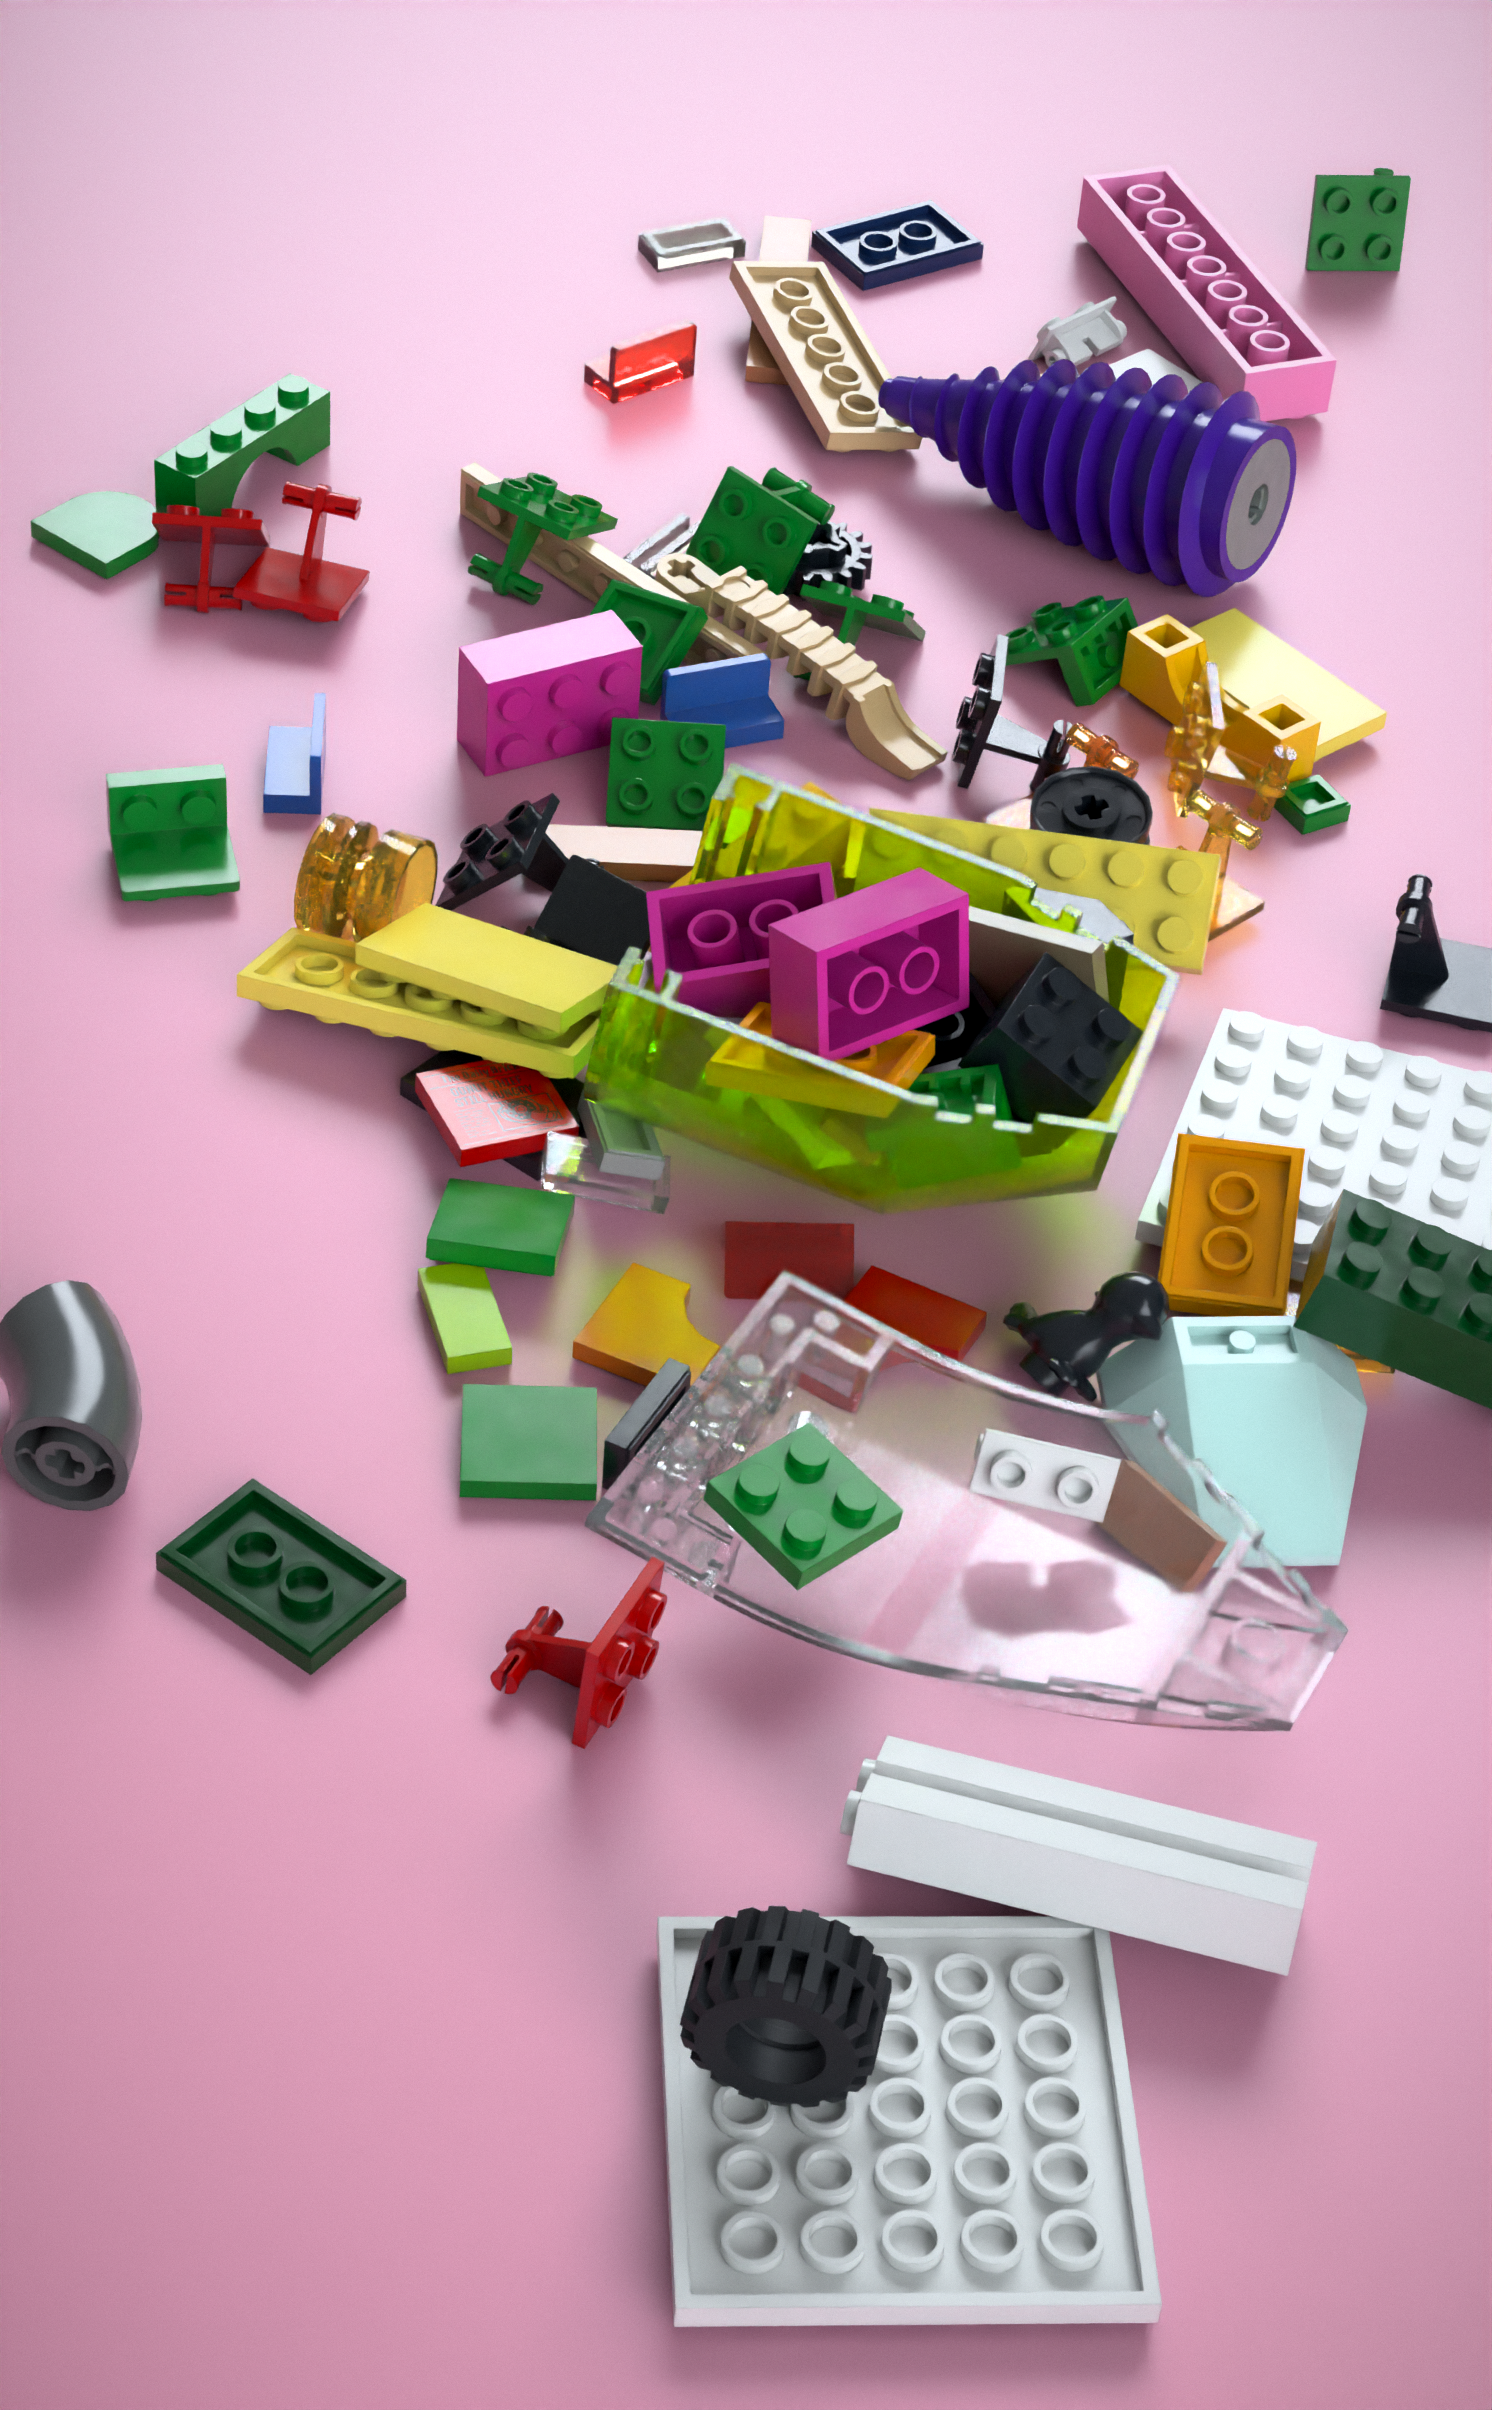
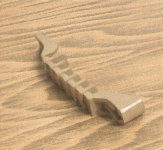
(859, 693)

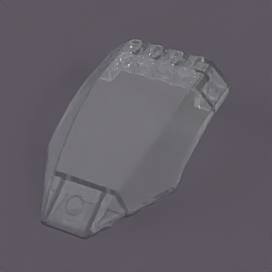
(1126, 1620)

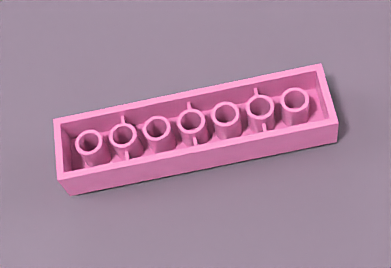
(1205, 291)

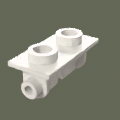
(1089, 326)
(1043, 1475)

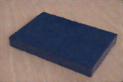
(897, 245)

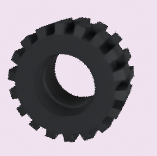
(786, 2007)

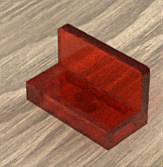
(644, 363)
(762, 1250)

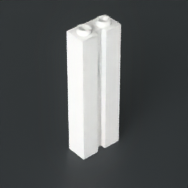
(1080, 1853)

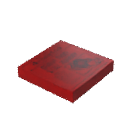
(492, 1109)

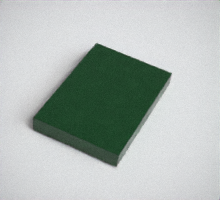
(281, 1576)

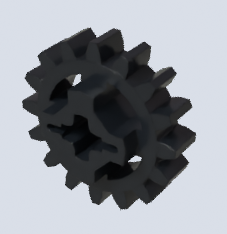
(832, 557)

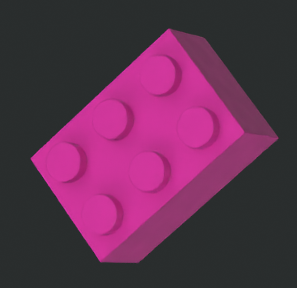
(546, 691)
(720, 933)
(869, 965)

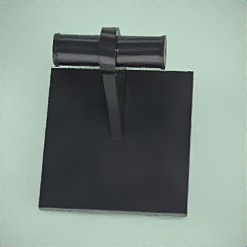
(987, 730)
(504, 851)
(1433, 974)

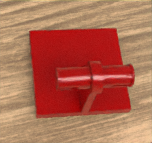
(186, 525)
(305, 581)
(597, 1667)

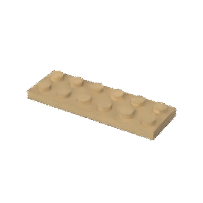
(821, 353)

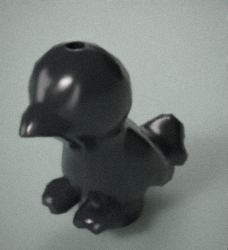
(1076, 1343)

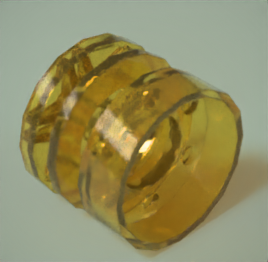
(361, 881)

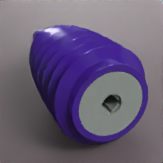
(1116, 463)

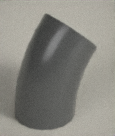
(69, 1397)

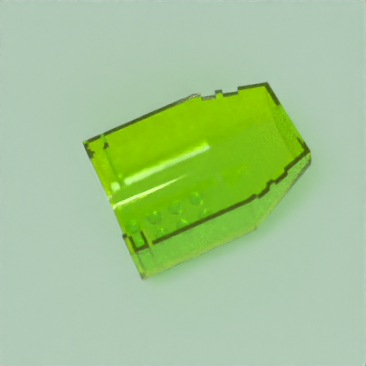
(818, 1116)

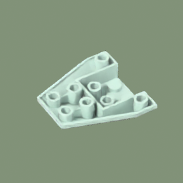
(1264, 1412)

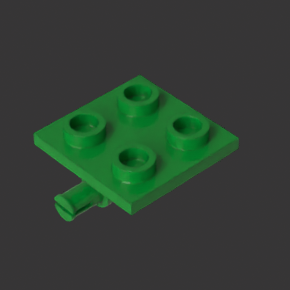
(1358, 222)
(538, 507)
(759, 526)
(880, 613)

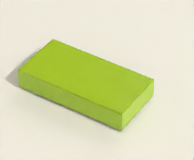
(464, 1317)

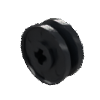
(1093, 805)

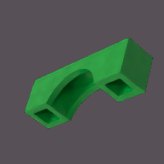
(206, 468)

